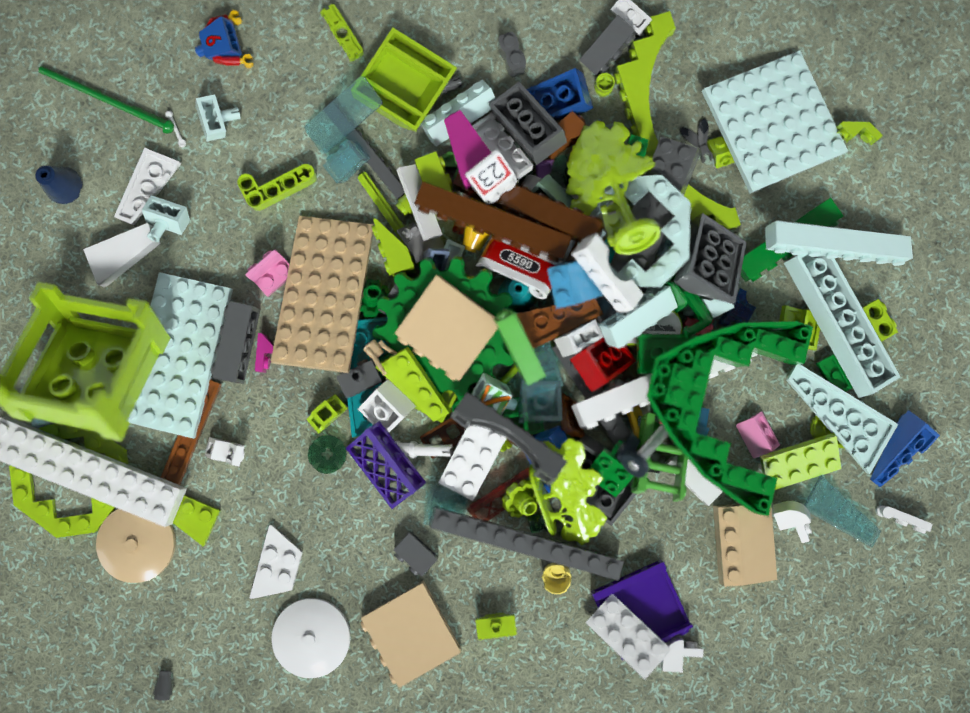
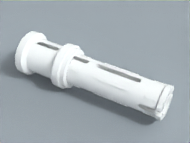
(414, 449)

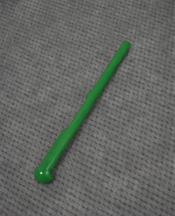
(166, 125)

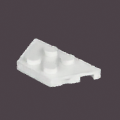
(277, 565)

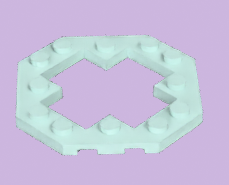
(676, 230)

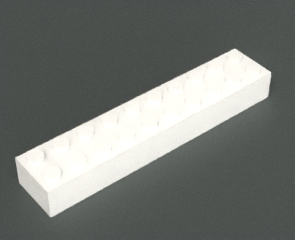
(89, 472)

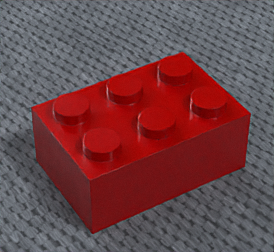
(601, 363)

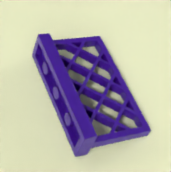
(393, 458)

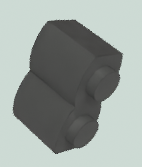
(513, 56)

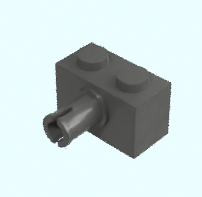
(359, 378)

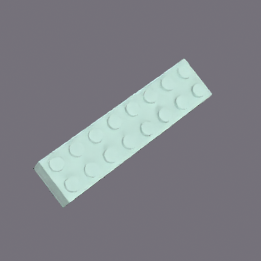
(843, 323)

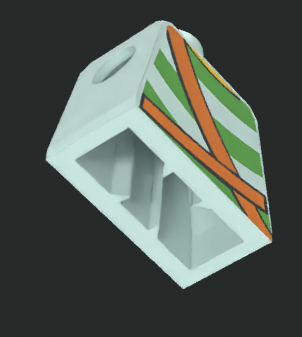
(494, 394)

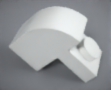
(225, 451)
(793, 514)
(674, 660)

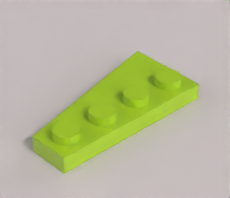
(413, 381)

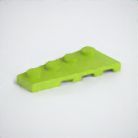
(196, 519)

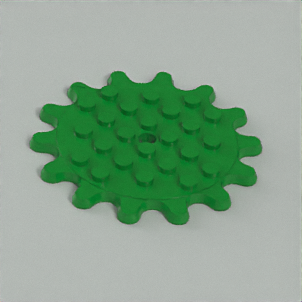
(474, 287)

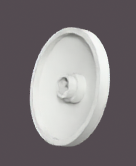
(311, 637)

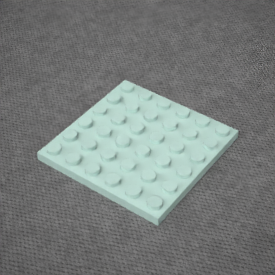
(774, 121)

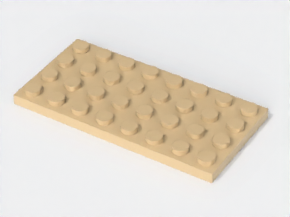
(323, 294)

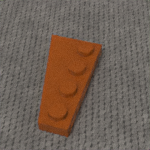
(551, 322)

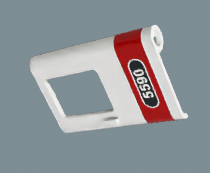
(519, 263)

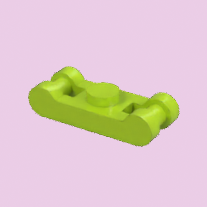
(613, 222)

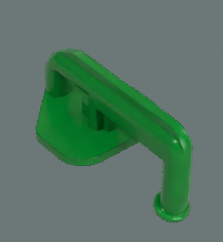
(683, 297)

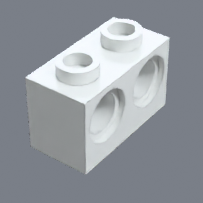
(578, 338)

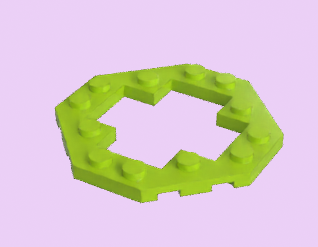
(45, 511)

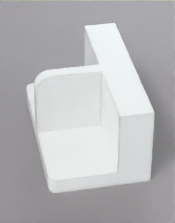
(632, 15)

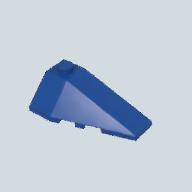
(908, 438)

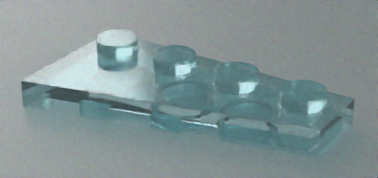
(833, 508)

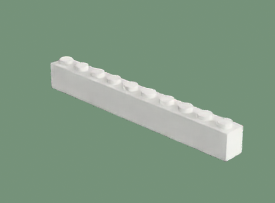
(624, 398)

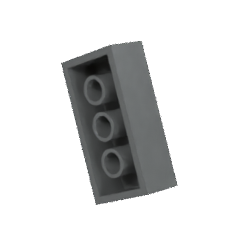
(528, 123)
(236, 342)

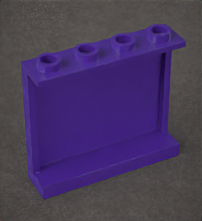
(650, 598)

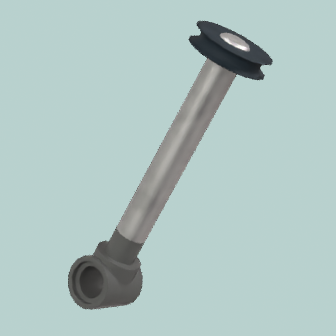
(635, 462)

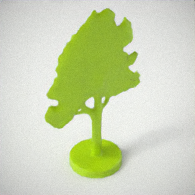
(603, 161)

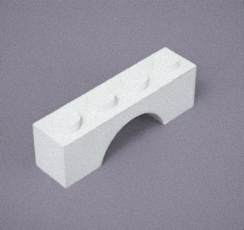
(593, 257)

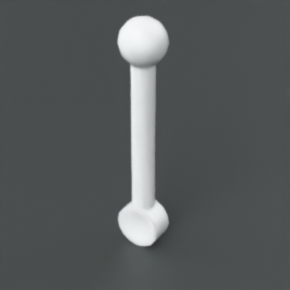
(181, 142)

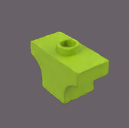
(326, 413)
(496, 626)

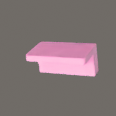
(758, 435)

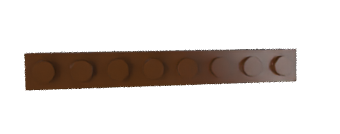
(542, 211)
(492, 221)

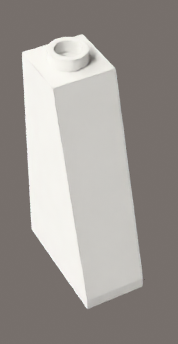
(119, 253)

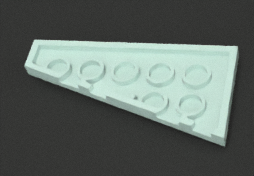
(855, 424)

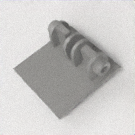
(413, 241)

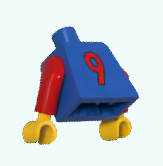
(221, 42)

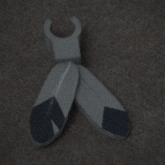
(700, 140)

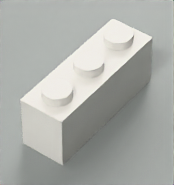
(697, 483)

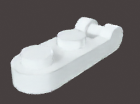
(904, 518)

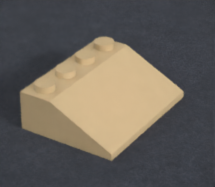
(744, 546)

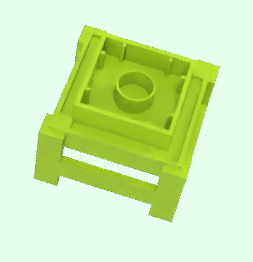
(88, 367)

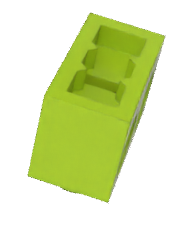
(880, 318)

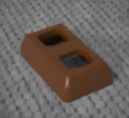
(569, 422)
(441, 431)

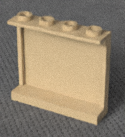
(447, 328)
(410, 634)

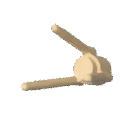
(374, 351)

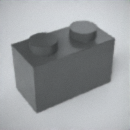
(415, 554)

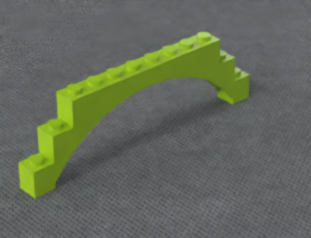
(634, 86)

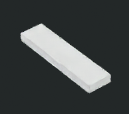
(411, 184)

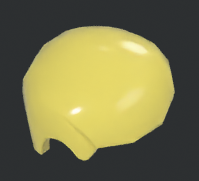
(556, 578)

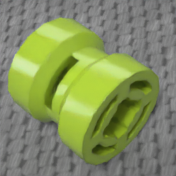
(607, 82)

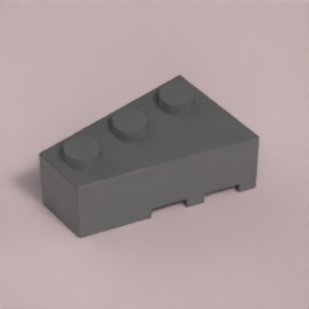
(608, 46)

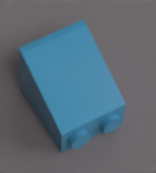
(571, 284)

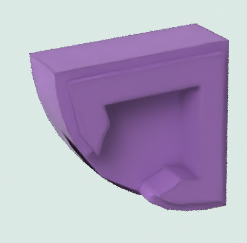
(544, 168)

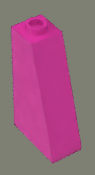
(466, 144)

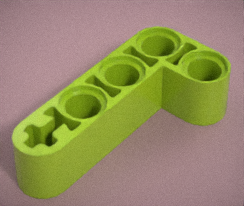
(279, 183)

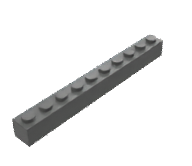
(377, 165)

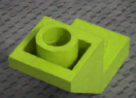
(868, 132)

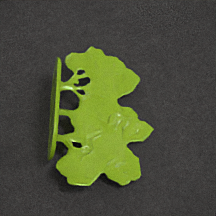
(571, 489)

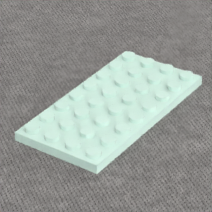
(181, 375)

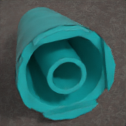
(521, 300)

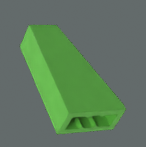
(519, 347)

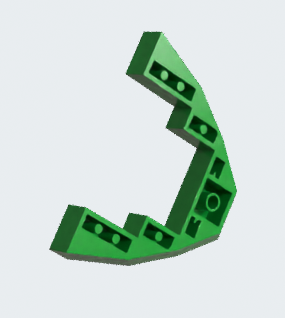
(680, 387)

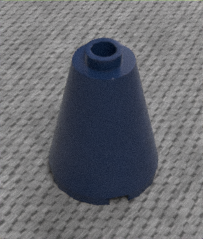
(59, 183)

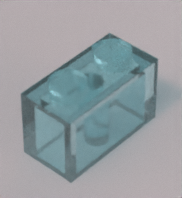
(346, 161)

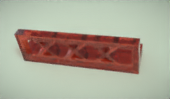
(497, 492)

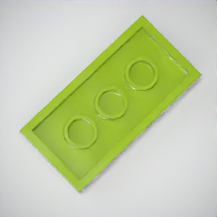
(802, 461)

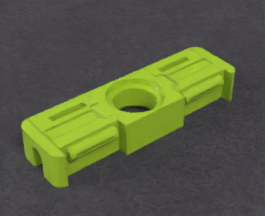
(337, 22)

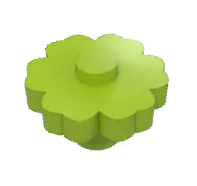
(520, 499)

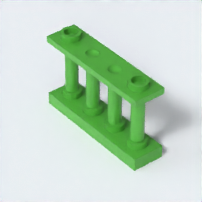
(640, 485)

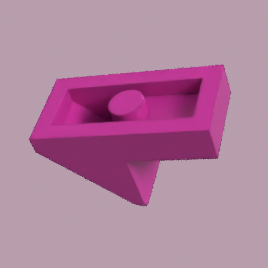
(264, 347)

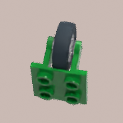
(610, 466)

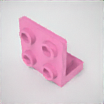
(269, 272)

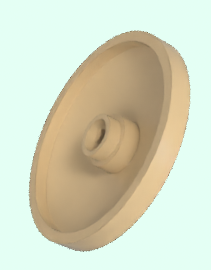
(134, 547)

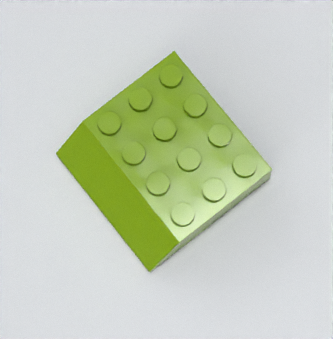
(407, 79)

